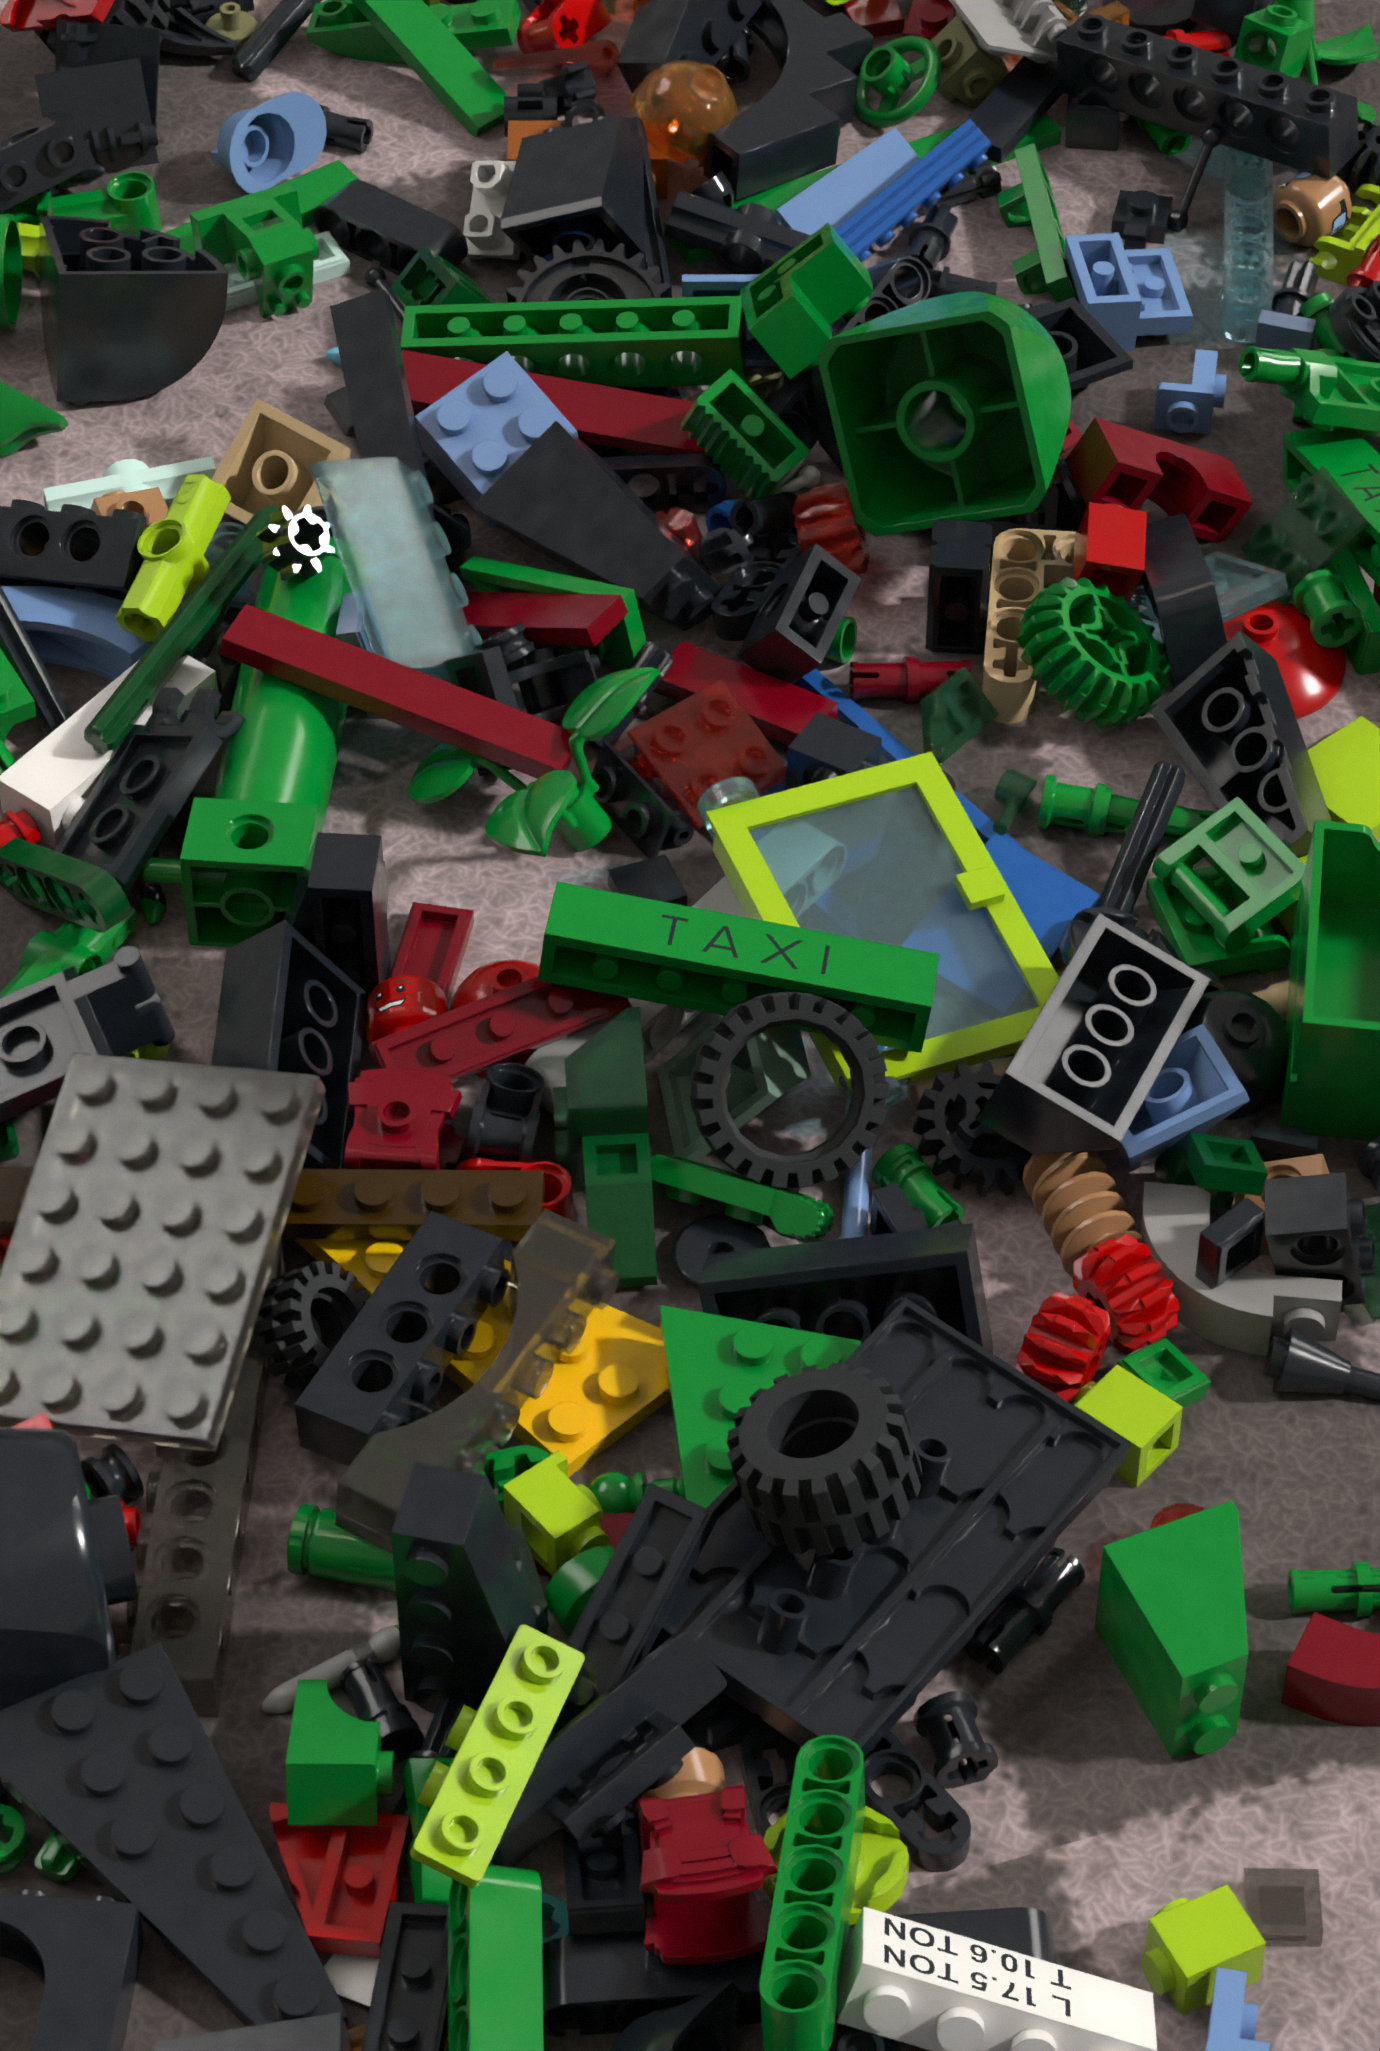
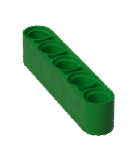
(813, 1897)
(496, 1962)

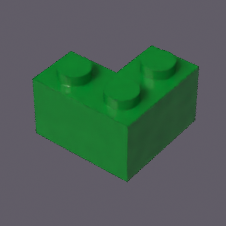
(802, 296)

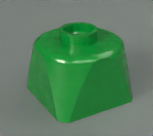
(946, 411)

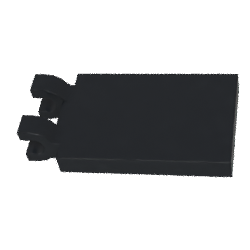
(147, 784)

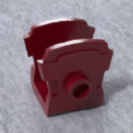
(402, 1121)
(702, 1876)

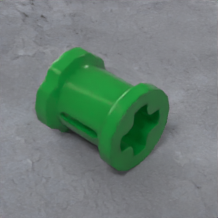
(1331, 615)

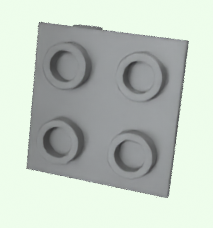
(1014, 26)

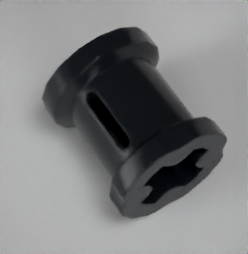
(931, 1724)

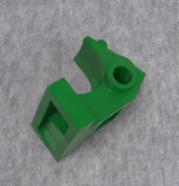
(274, 257)

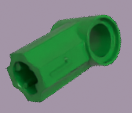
(126, 202)

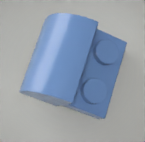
(1127, 289)

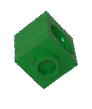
(1288, 33)

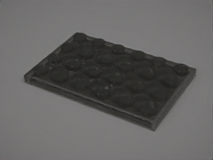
(149, 1246)

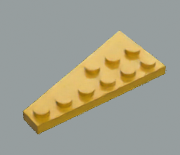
(593, 1393)

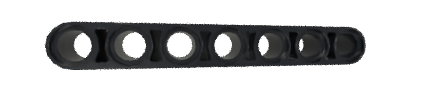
(613, 1980)

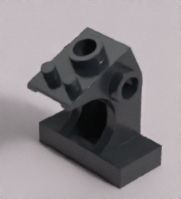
(546, 680)

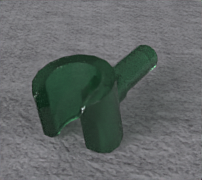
(1014, 793)

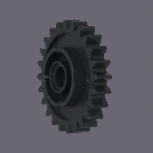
(589, 277)

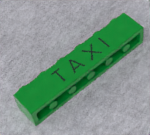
(1353, 467)
(724, 959)

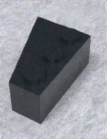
(681, 31)
(344, 906)

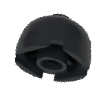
(1250, 1039)

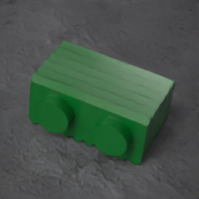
(744, 437)

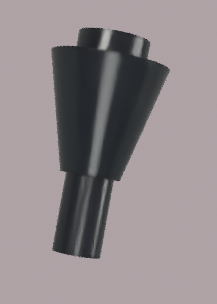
(1309, 1367)

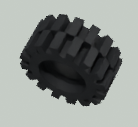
(288, 1319)

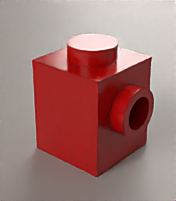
(1111, 548)

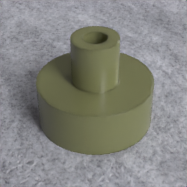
(233, 24)

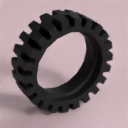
(864, 1111)

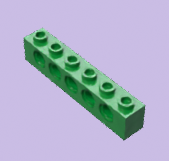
(592, 340)

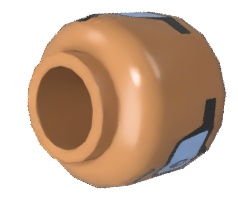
(1311, 208)

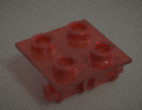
(702, 744)

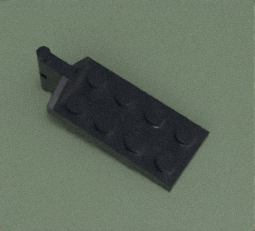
(67, 1014)

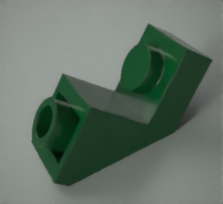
(1216, 1165)
(622, 1202)

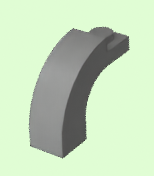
(1248, 1304)

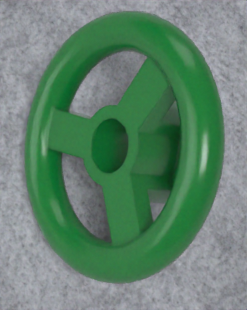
(892, 76)

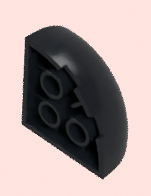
(123, 309)

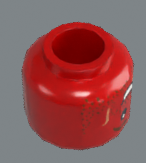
(401, 1004)

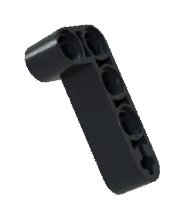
(1181, 596)

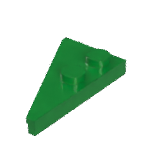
(616, 648)

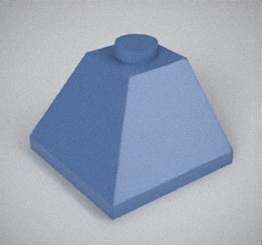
(1187, 1096)

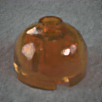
(682, 108)

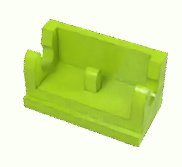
(1350, 245)

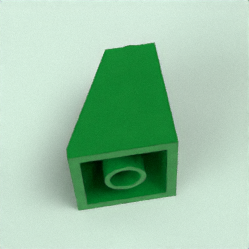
(1179, 1625)

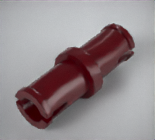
(900, 679)

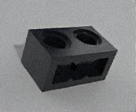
(1319, 1232)

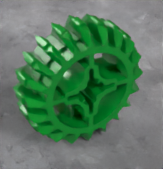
(1093, 652)

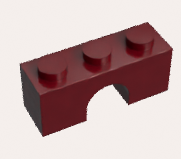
(1132, 466)

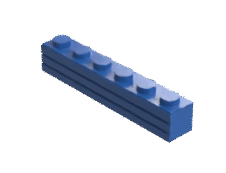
(915, 189)

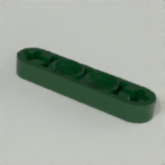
(62, 885)

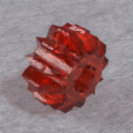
(829, 520)

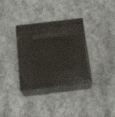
(1284, 1905)

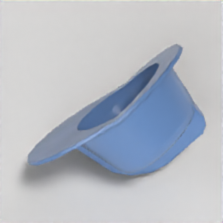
(271, 141)

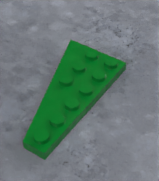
(714, 1371)

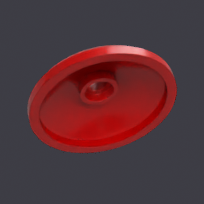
(1308, 670)

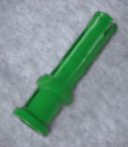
(1103, 812)

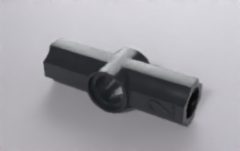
(743, 237)

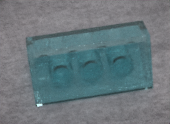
(396, 562)

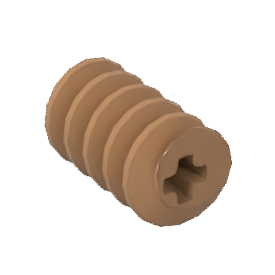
(1076, 1202)

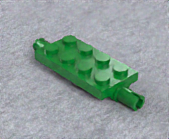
(1321, 386)

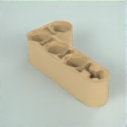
(1021, 567)

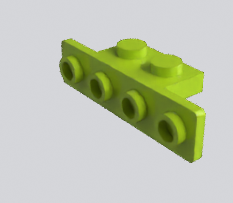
(493, 1756)

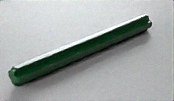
(178, 637)

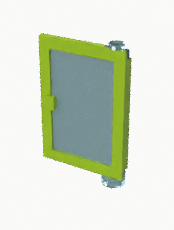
(899, 866)

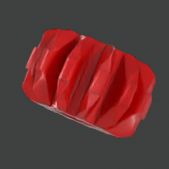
(1131, 1287)
(1064, 1344)

